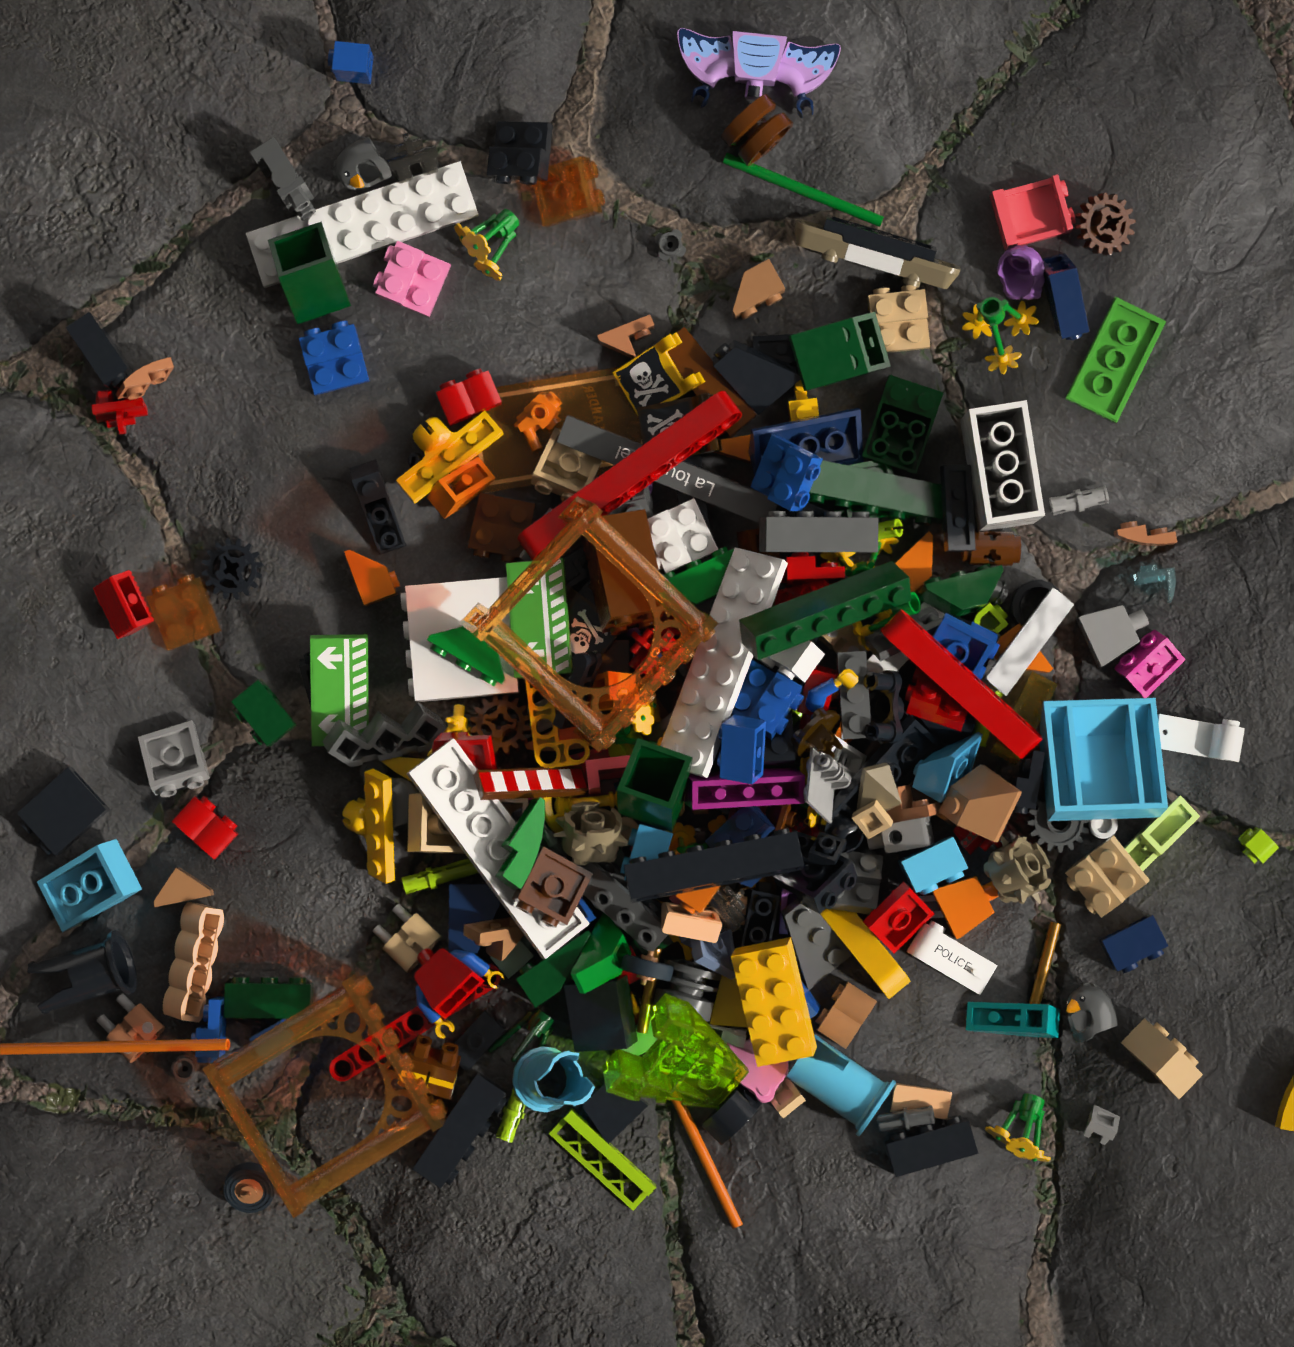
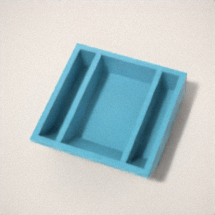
(1102, 759)

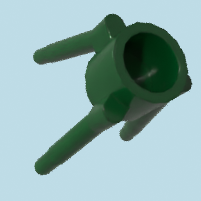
(537, 1022)

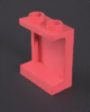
(1032, 212)
(604, 769)

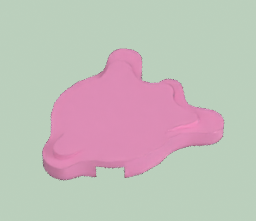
(760, 1080)

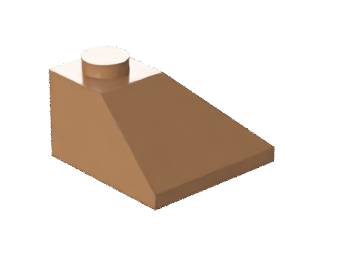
(981, 802)

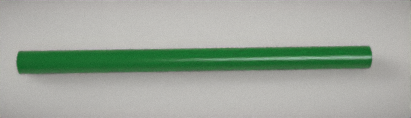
(804, 190)

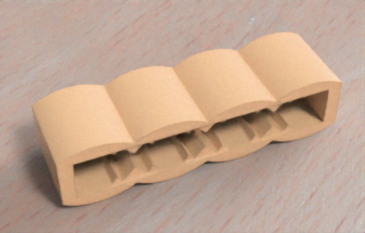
(191, 970)

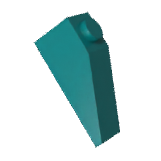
(1013, 1019)

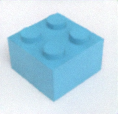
(932, 865)

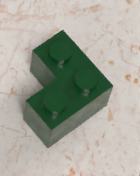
(263, 712)

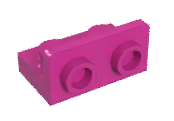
(1149, 663)

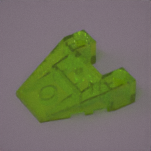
(682, 1065)

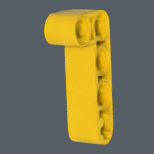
(552, 739)
(867, 950)

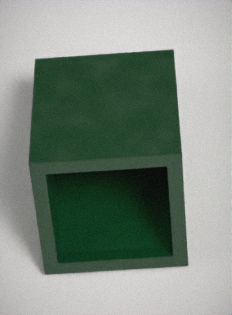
(309, 273)
(654, 785)

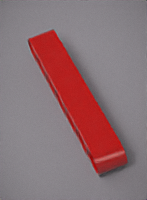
(961, 684)
(405, 1033)

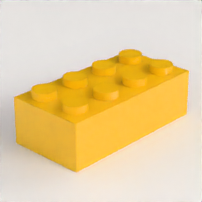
(774, 1002)

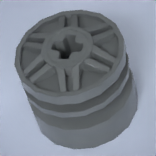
(690, 984)

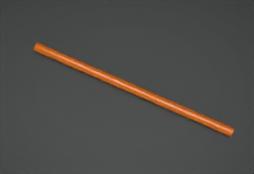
(114, 1046)
(701, 1149)

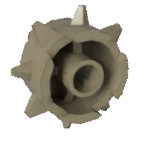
(591, 833)
(1018, 870)

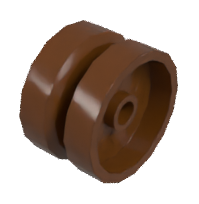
(756, 130)

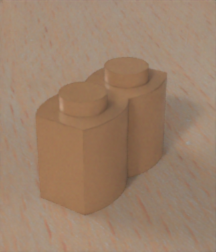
(845, 1015)

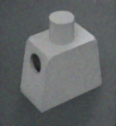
(1111, 632)
(914, 832)

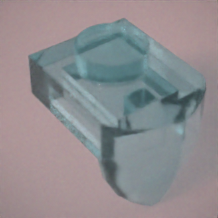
(1150, 574)

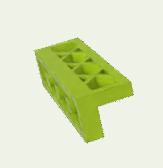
(610, 1152)

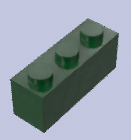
(266, 997)

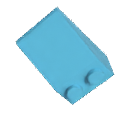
(89, 884)

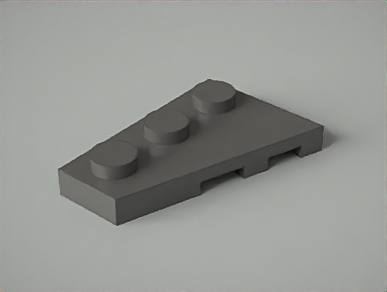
(814, 943)

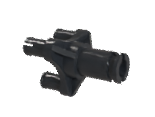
(886, 706)

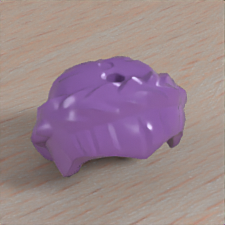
(1021, 273)

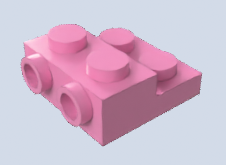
(411, 278)

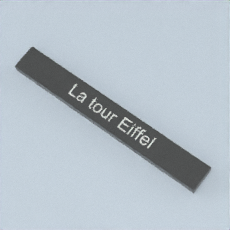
(683, 477)

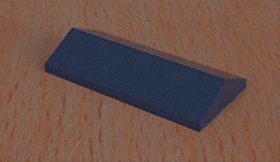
(830, 436)

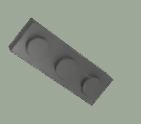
(853, 703)

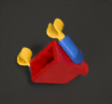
(819, 690)
(447, 982)

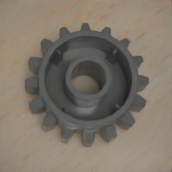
(1053, 837)

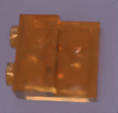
(569, 192)
(183, 612)

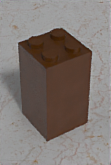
(617, 599)

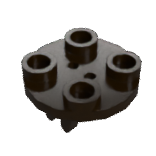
(818, 734)

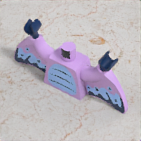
(756, 62)

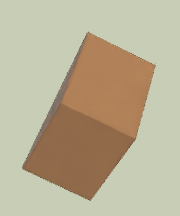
(181, 887)

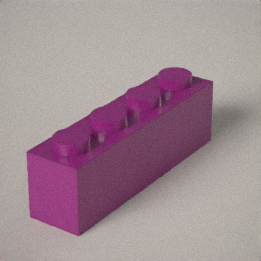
(775, 787)

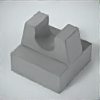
(1102, 1123)

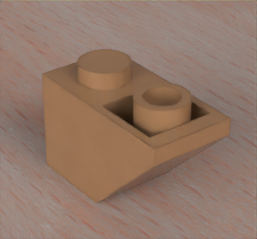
(758, 287)

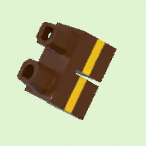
(440, 1063)

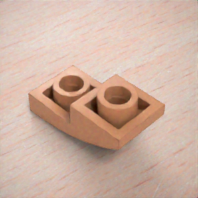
(139, 381)
(1137, 534)

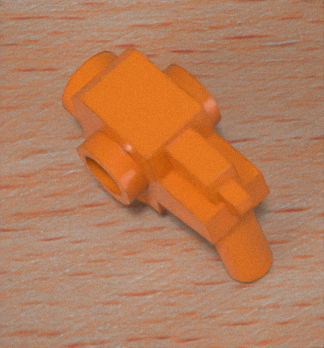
(539, 413)

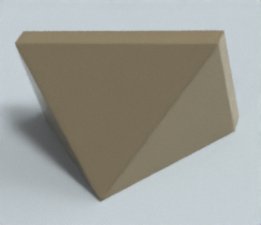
(879, 785)

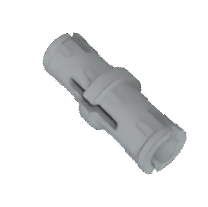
(1079, 500)

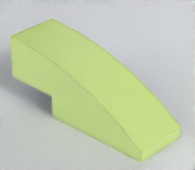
(1161, 833)

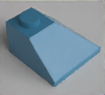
(946, 767)

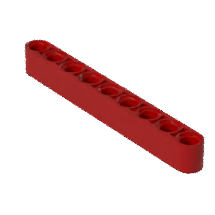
(641, 467)

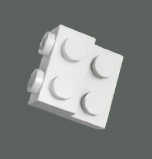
(680, 536)

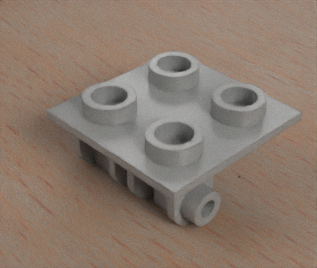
(822, 780)

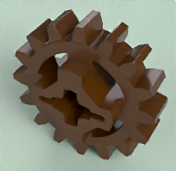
(1096, 215)
(502, 714)

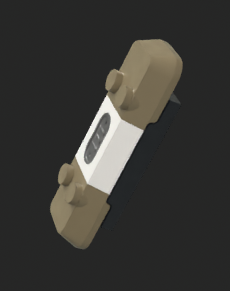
(876, 250)

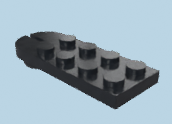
(902, 758)

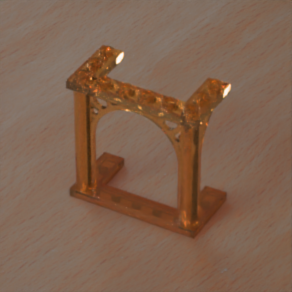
(591, 725)
(424, 1115)

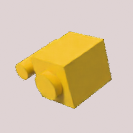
(802, 406)

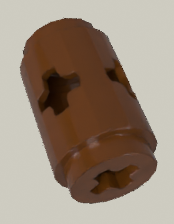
(1003, 550)

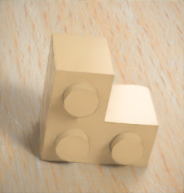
(1163, 1057)

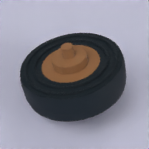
(647, 967)
(248, 1188)

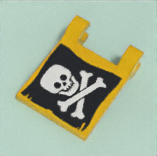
(654, 377)

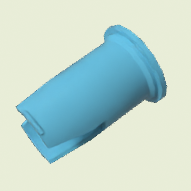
(536, 1065)
(841, 1084)

